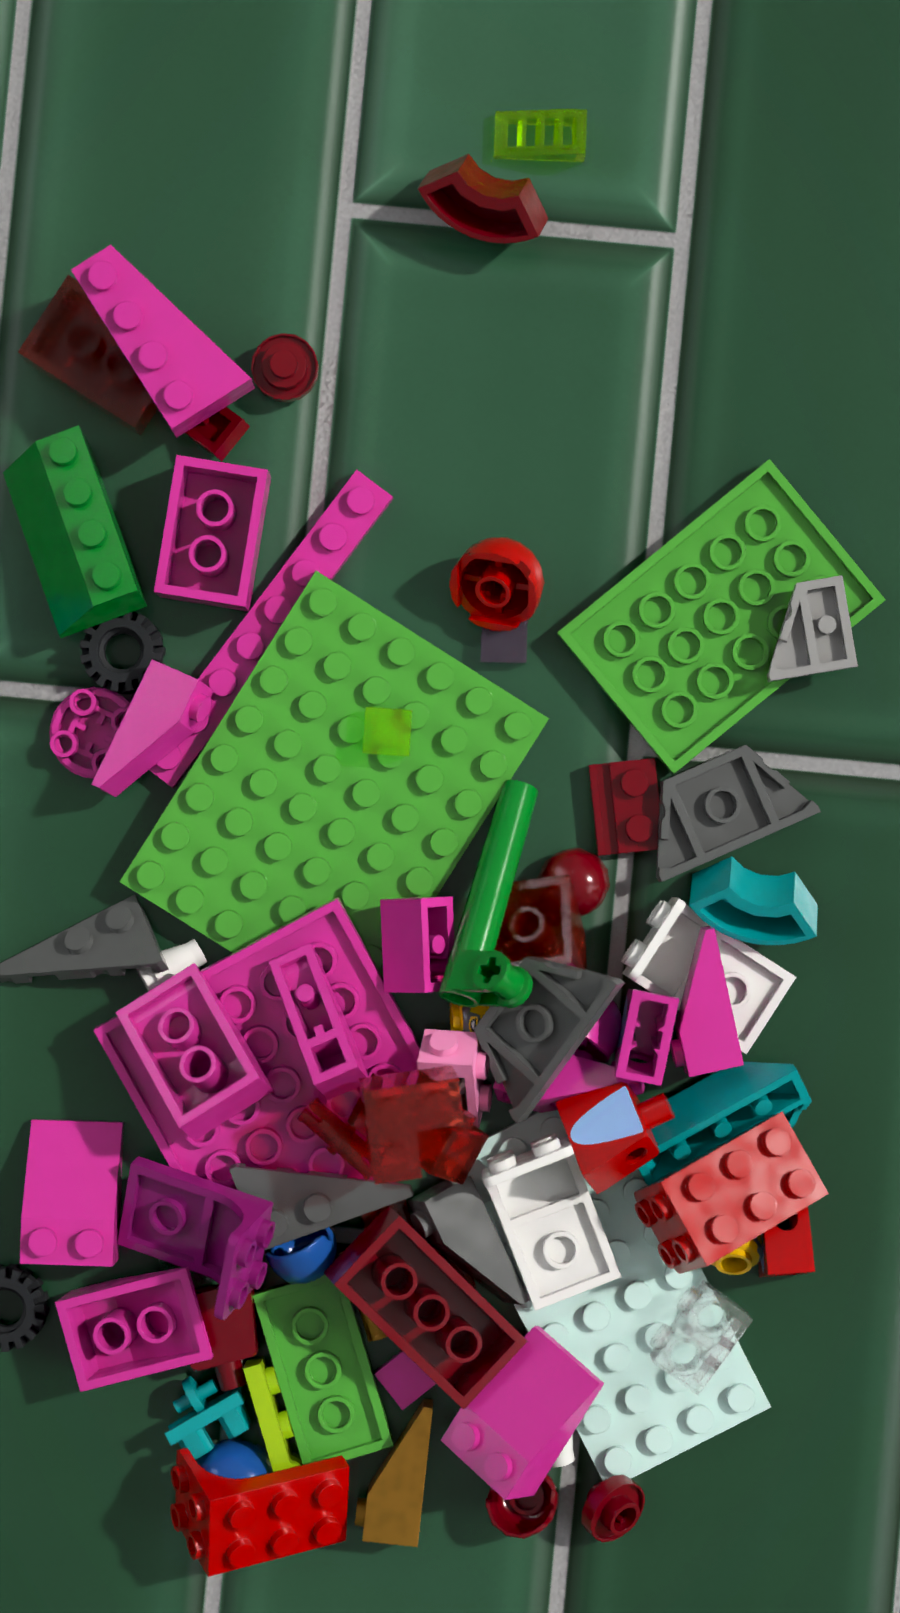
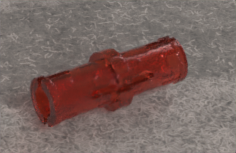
(337, 1135)

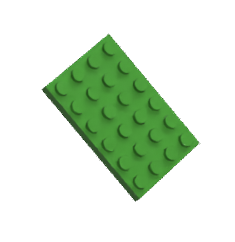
(698, 621)

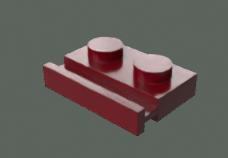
(625, 806)

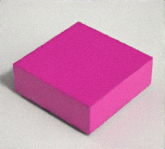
(403, 1379)

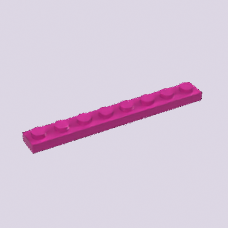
(322, 550)

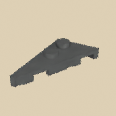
(99, 945)
(314, 1198)

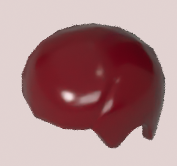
(587, 873)
(523, 1515)

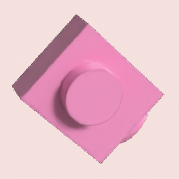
(465, 1055)

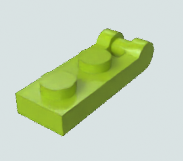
(273, 1423)

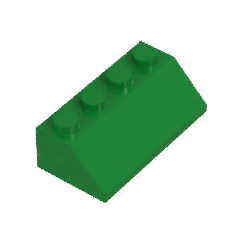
(73, 533)

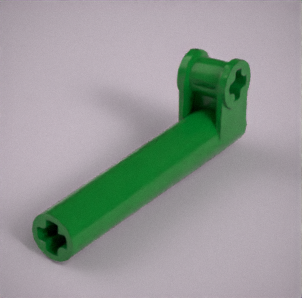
(474, 969)

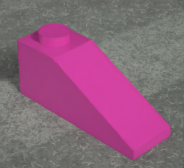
(155, 723)
(705, 1020)
(318, 1022)

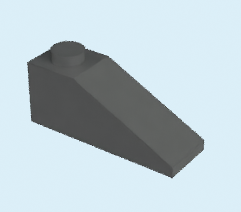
(460, 1228)

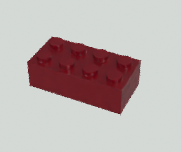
(425, 1307)

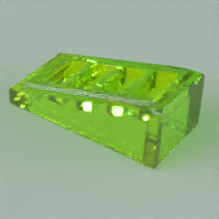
(552, 117)

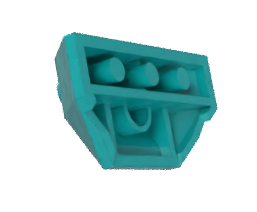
(723, 1109)

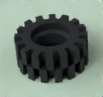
(95, 645)
(34, 1306)

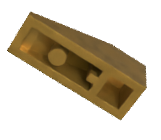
(396, 1491)

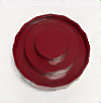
(285, 367)
(612, 1508)

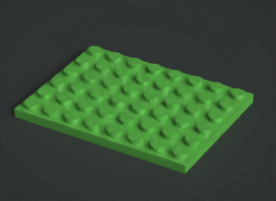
(293, 808)

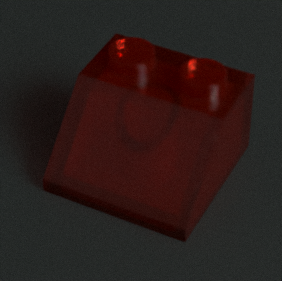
(543, 923)

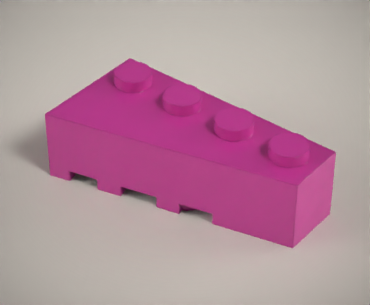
(167, 351)

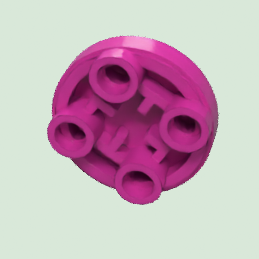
(85, 728)

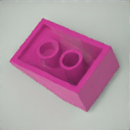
(194, 1052)
(72, 1193)
(133, 1327)
(524, 1416)

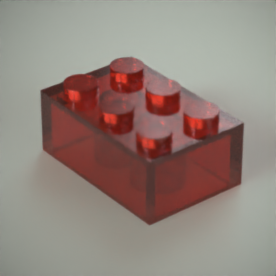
(81, 355)

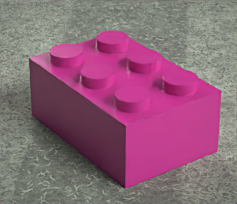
(212, 533)

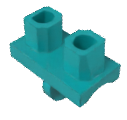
(190, 1429)

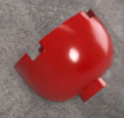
(497, 583)

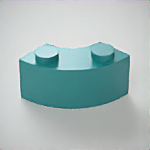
(754, 905)

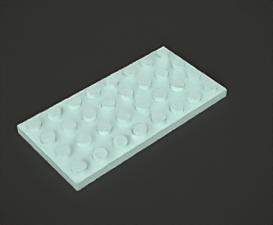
(641, 1410)

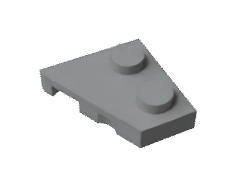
(814, 632)

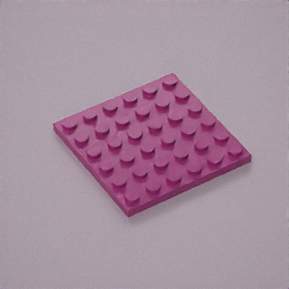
(268, 1130)

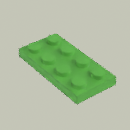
(323, 1370)

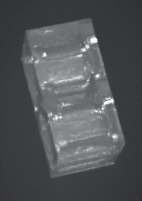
(711, 1342)

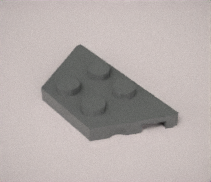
(722, 809)
(540, 1036)

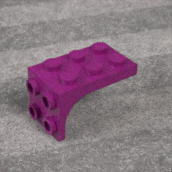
(198, 1228)

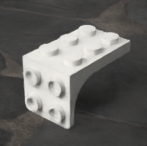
(665, 958)
(550, 1221)

